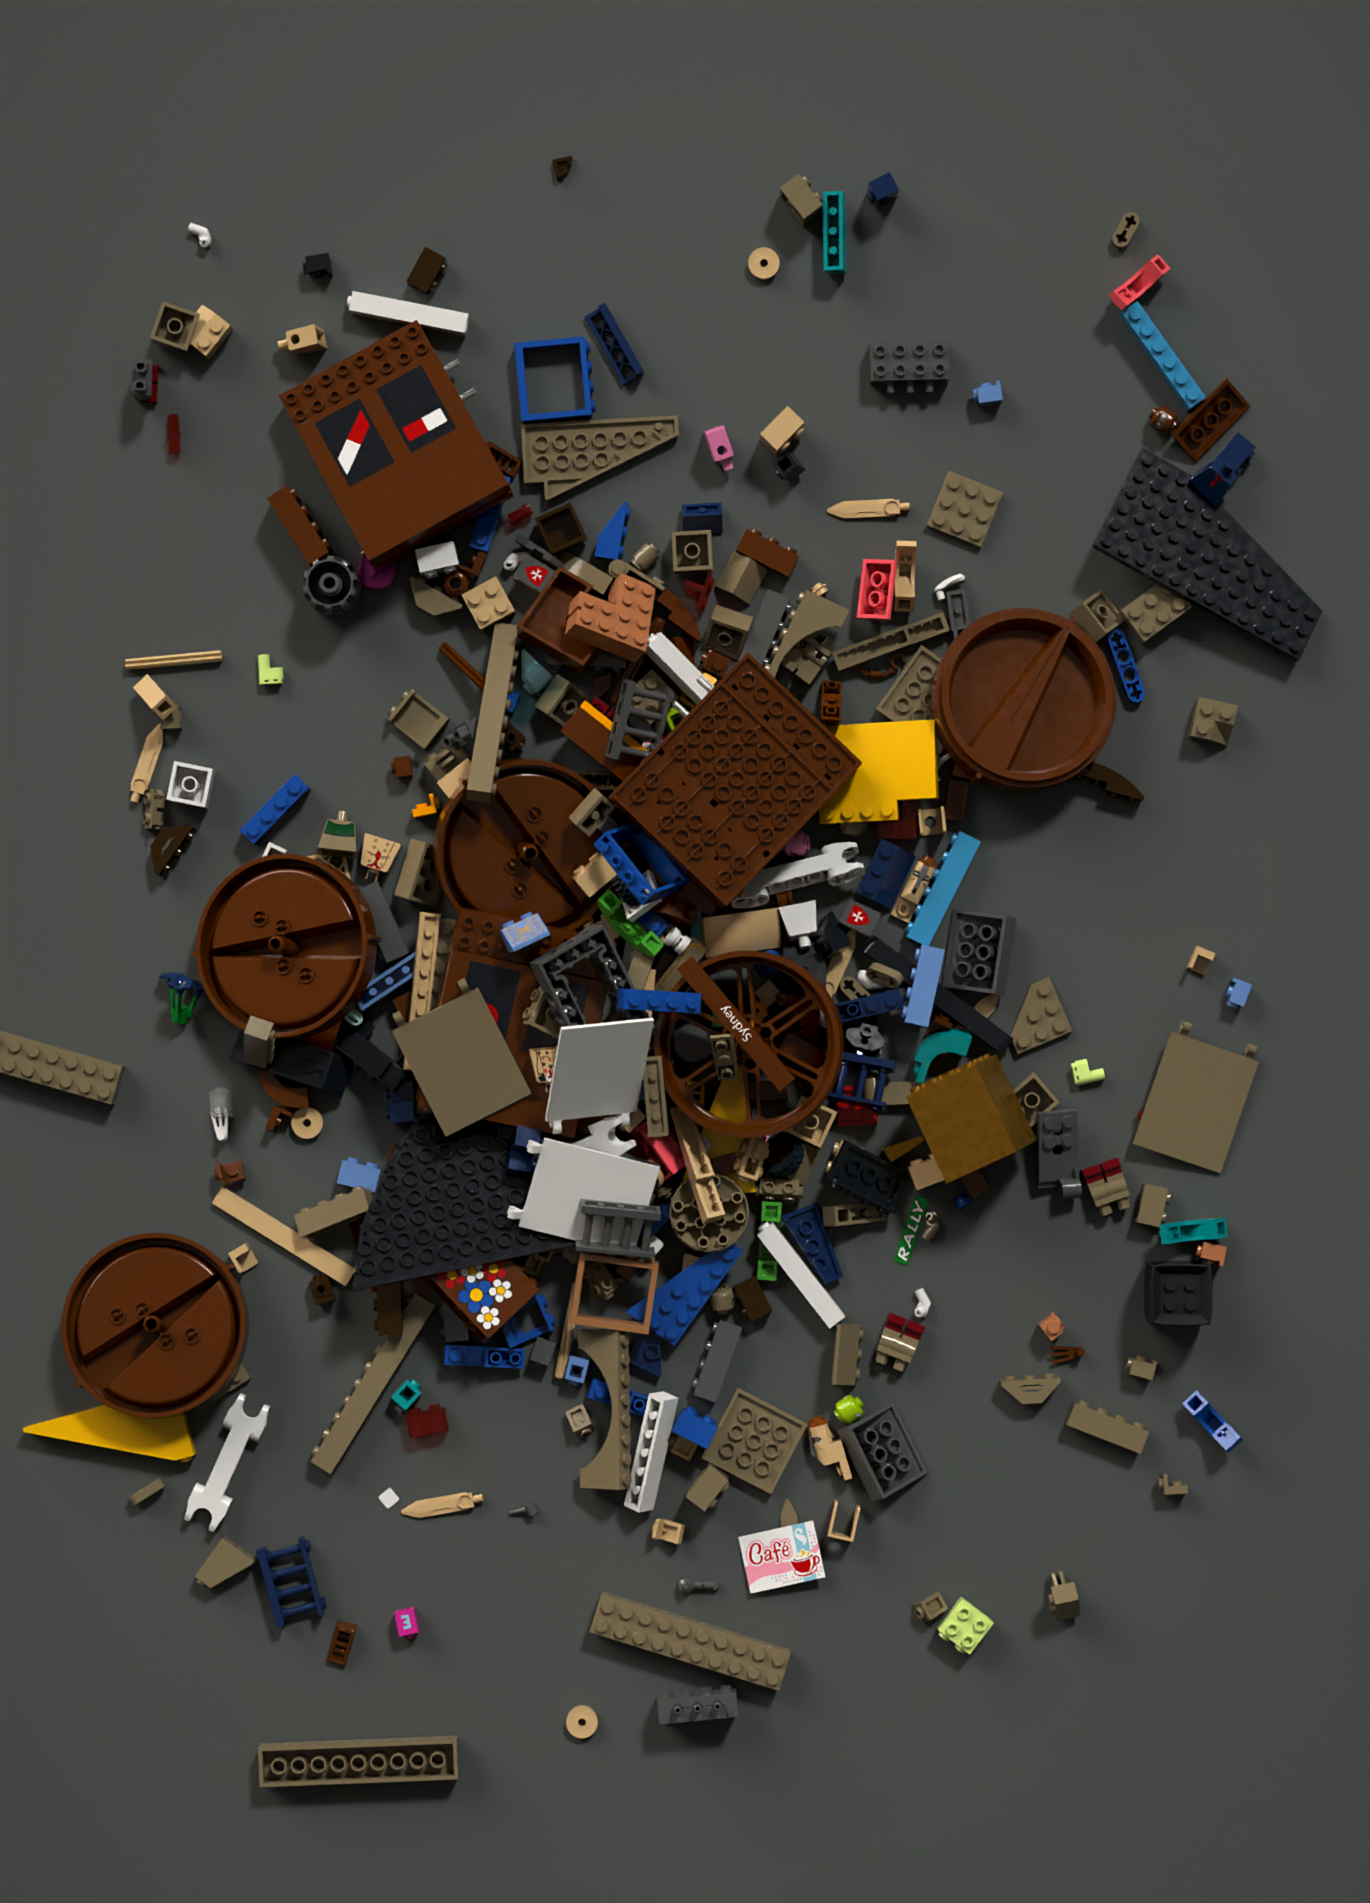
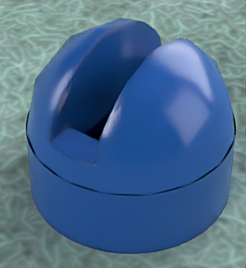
(962, 1201)

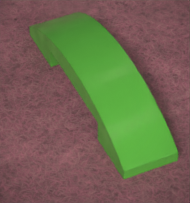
(630, 931)
(766, 1262)

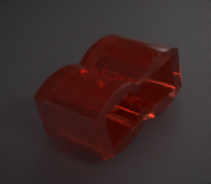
(427, 1421)

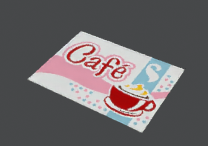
(781, 1557)

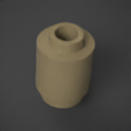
(645, 556)

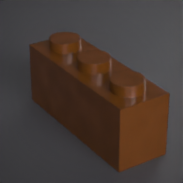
(767, 553)

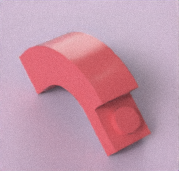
(1139, 283)

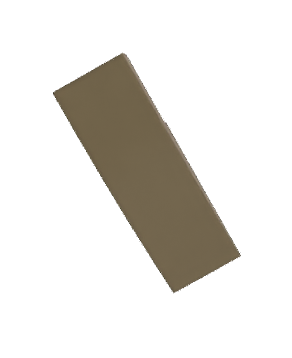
(587, 572)

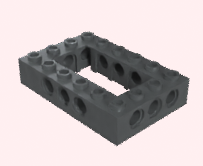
(599, 947)

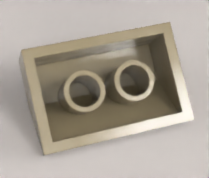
(418, 875)
(846, 1354)

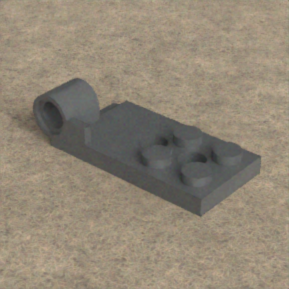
(1060, 1168)

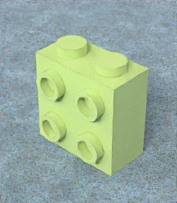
(964, 1626)

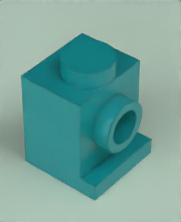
(404, 1400)

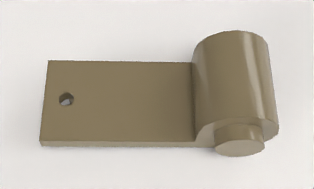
(620, 566)
(894, 1092)

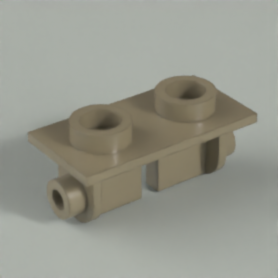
(152, 802)

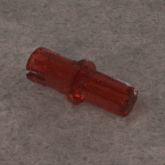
(173, 434)

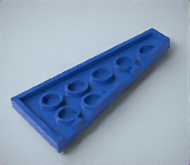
(685, 1294)

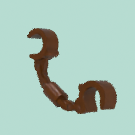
(876, 674)

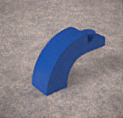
(1212, 1421)

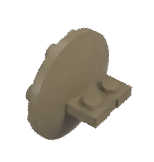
(714, 1235)

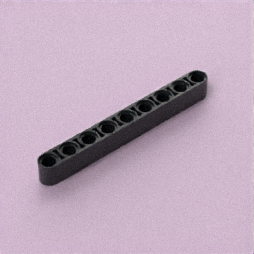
(944, 999)

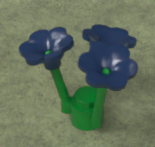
(180, 983)

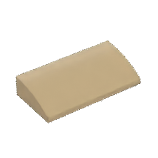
(741, 932)

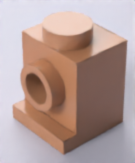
(1211, 1253)
(1052, 1326)

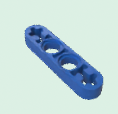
(1128, 665)

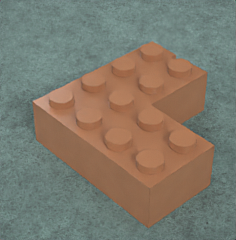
(615, 625)

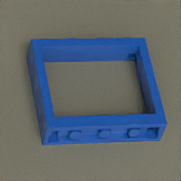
(527, 418)
(628, 872)

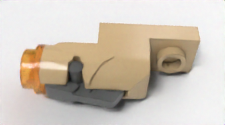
(914, 888)
(825, 1448)

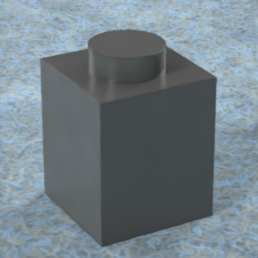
(542, 1351)

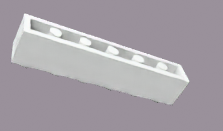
(651, 1451)

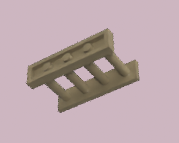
(655, 1097)

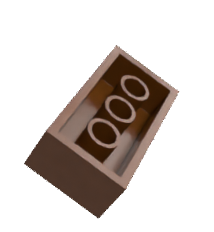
(296, 521)

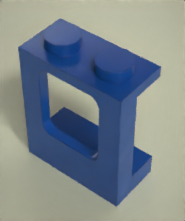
(513, 1332)

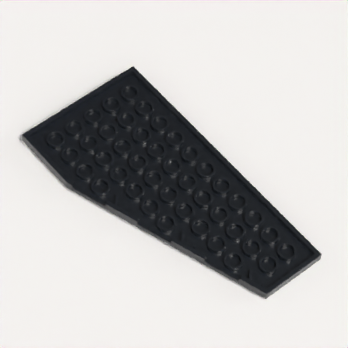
(1204, 556)

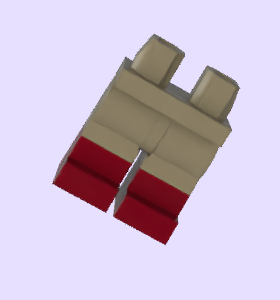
(1111, 1190)
(896, 1346)

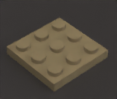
(964, 509)

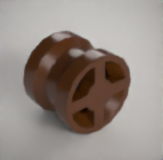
(784, 898)

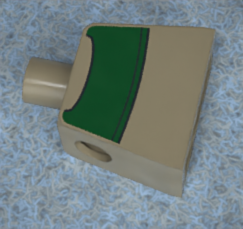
(339, 837)

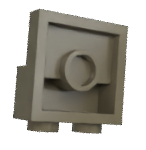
(541, 1016)

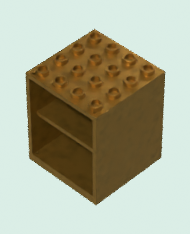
(970, 1117)

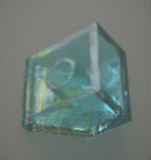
(534, 676)

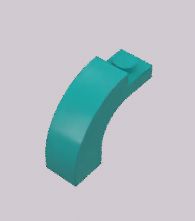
(937, 1043)
(1193, 1230)

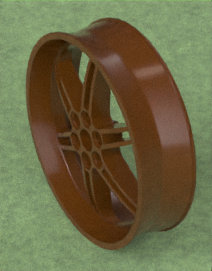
(827, 1074)

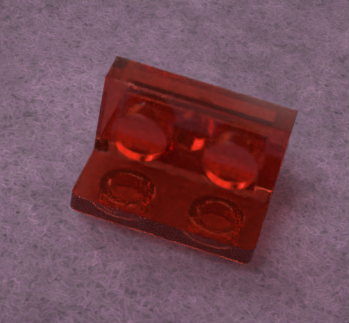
(696, 590)
(904, 827)

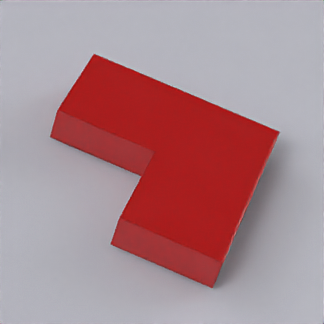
(854, 1115)

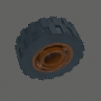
(784, 1156)

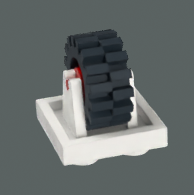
(631, 905)

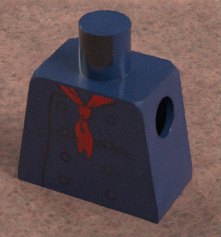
(1215, 479)

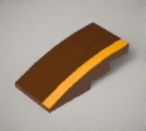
(592, 732)

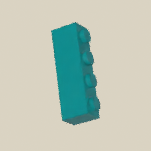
(835, 232)

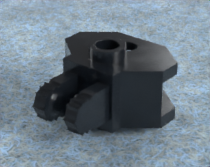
(864, 1037)

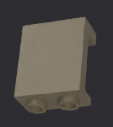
(417, 718)

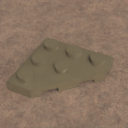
(1039, 1017)

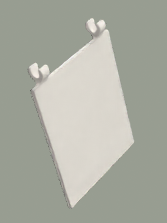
(598, 1070)
(575, 1173)

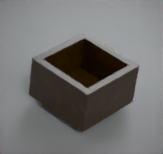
(561, 529)

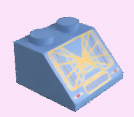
(523, 932)

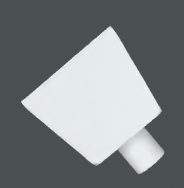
(800, 922)

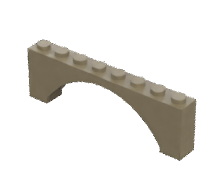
(811, 616)
(611, 1354)

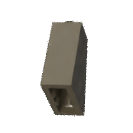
(223, 1563)

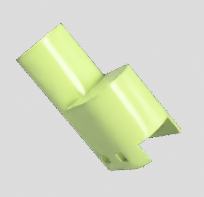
(267, 673)
(1084, 1074)

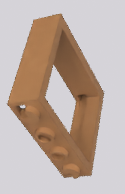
(610, 1323)

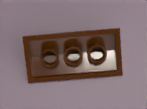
(1210, 420)

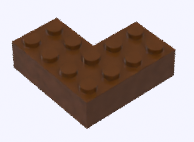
(547, 620)

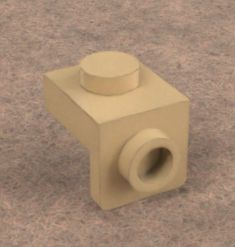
(668, 1530)

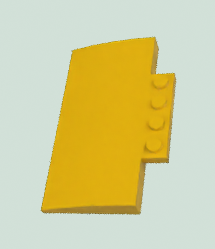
(895, 767)

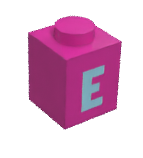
(407, 1622)

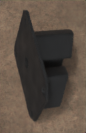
(808, 958)

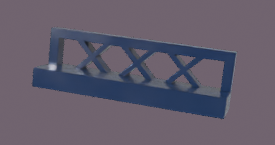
(621, 341)

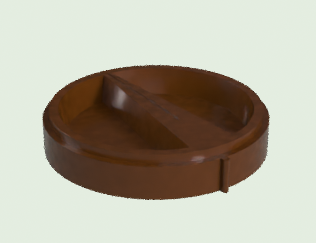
(1023, 700)
(519, 847)
(286, 945)
(155, 1326)

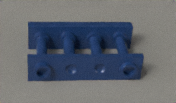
(863, 1063)
(271, 1576)

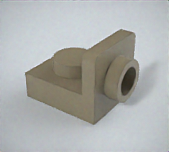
(580, 1421)
(1176, 1487)
(930, 1607)

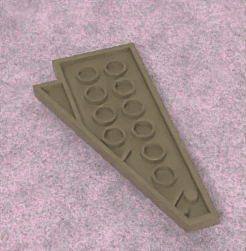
(578, 451)

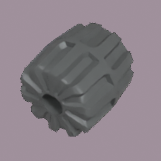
(340, 597)

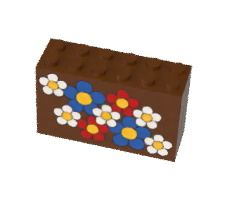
(484, 1294)

